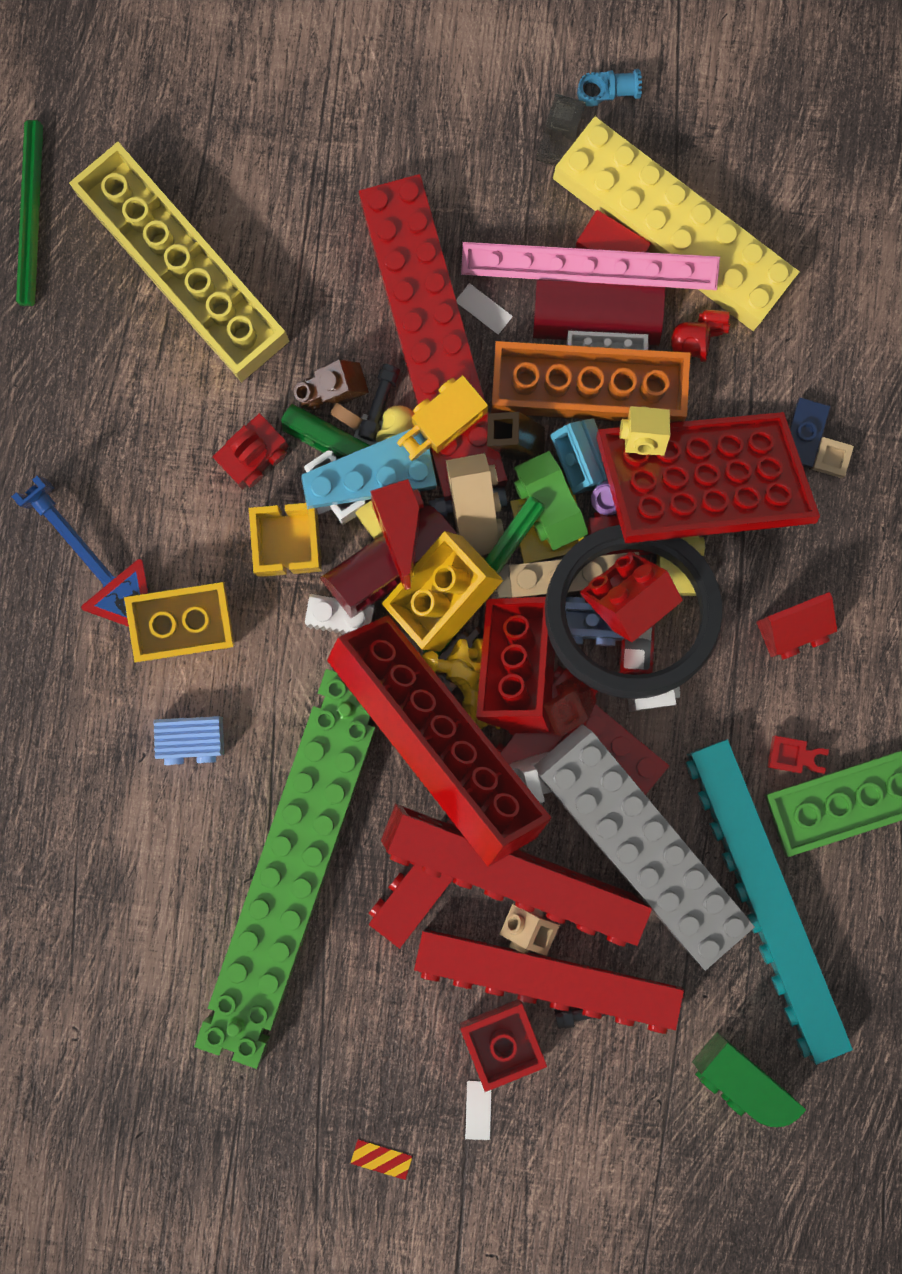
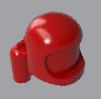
(695, 336)

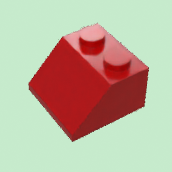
(799, 625)

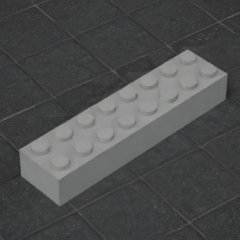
(643, 846)

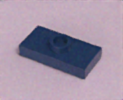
(807, 429)

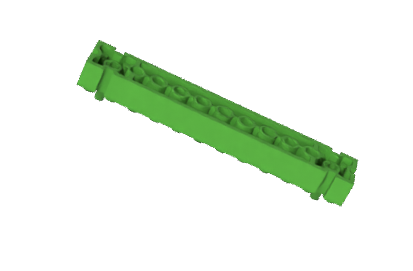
(289, 876)

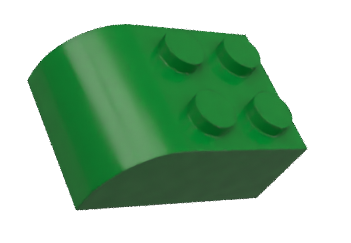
(745, 1084)

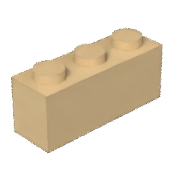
(475, 502)

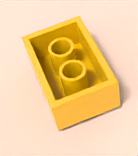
(444, 592)
(179, 622)

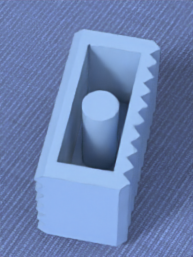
(188, 738)

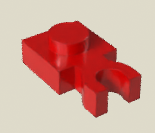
(791, 755)

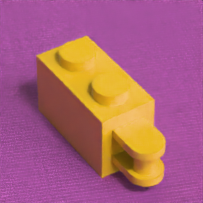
(444, 417)

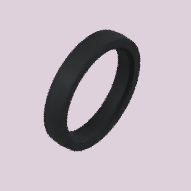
(628, 685)

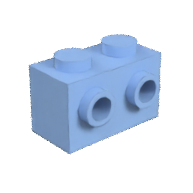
(587, 623)

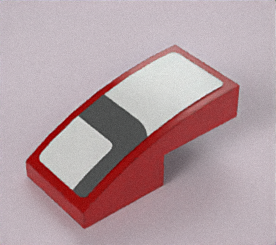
(638, 656)

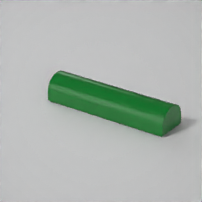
(319, 433)

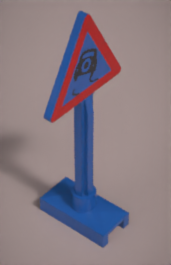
(110, 599)

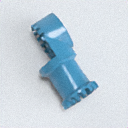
(610, 86)

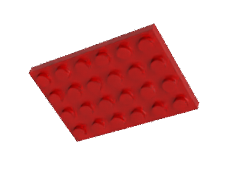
(710, 480)

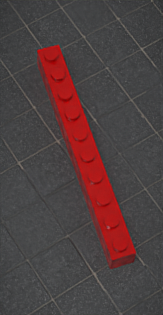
(417, 891)

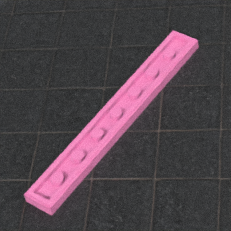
(590, 265)

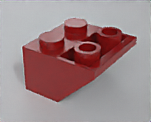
(632, 595)

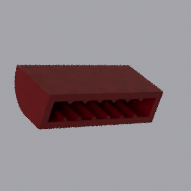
(597, 308)
(371, 571)

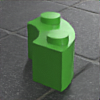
(561, 518)

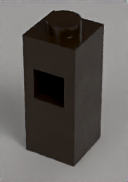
(515, 435)

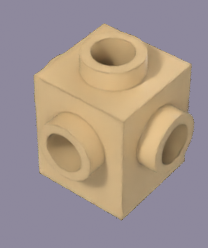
(529, 930)

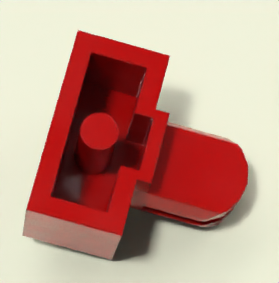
(251, 452)

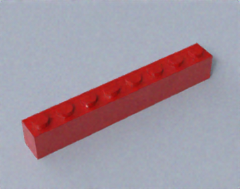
(550, 980)

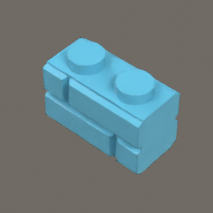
(580, 455)

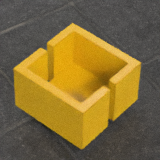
(285, 540)

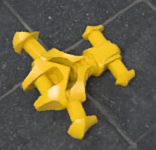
(463, 670)

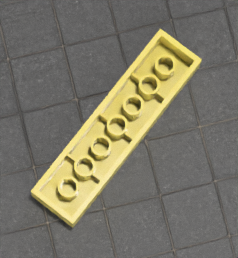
(654, 204)
(179, 262)

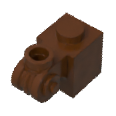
(332, 384)

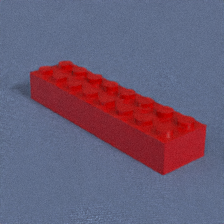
(438, 739)
(519, 876)

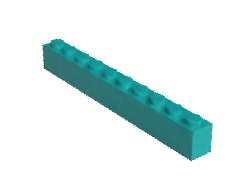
(769, 902)

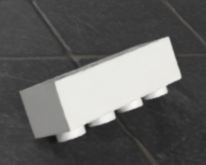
(608, 340)

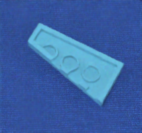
(366, 470)

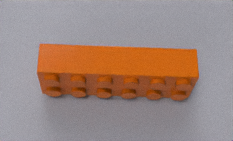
(588, 381)

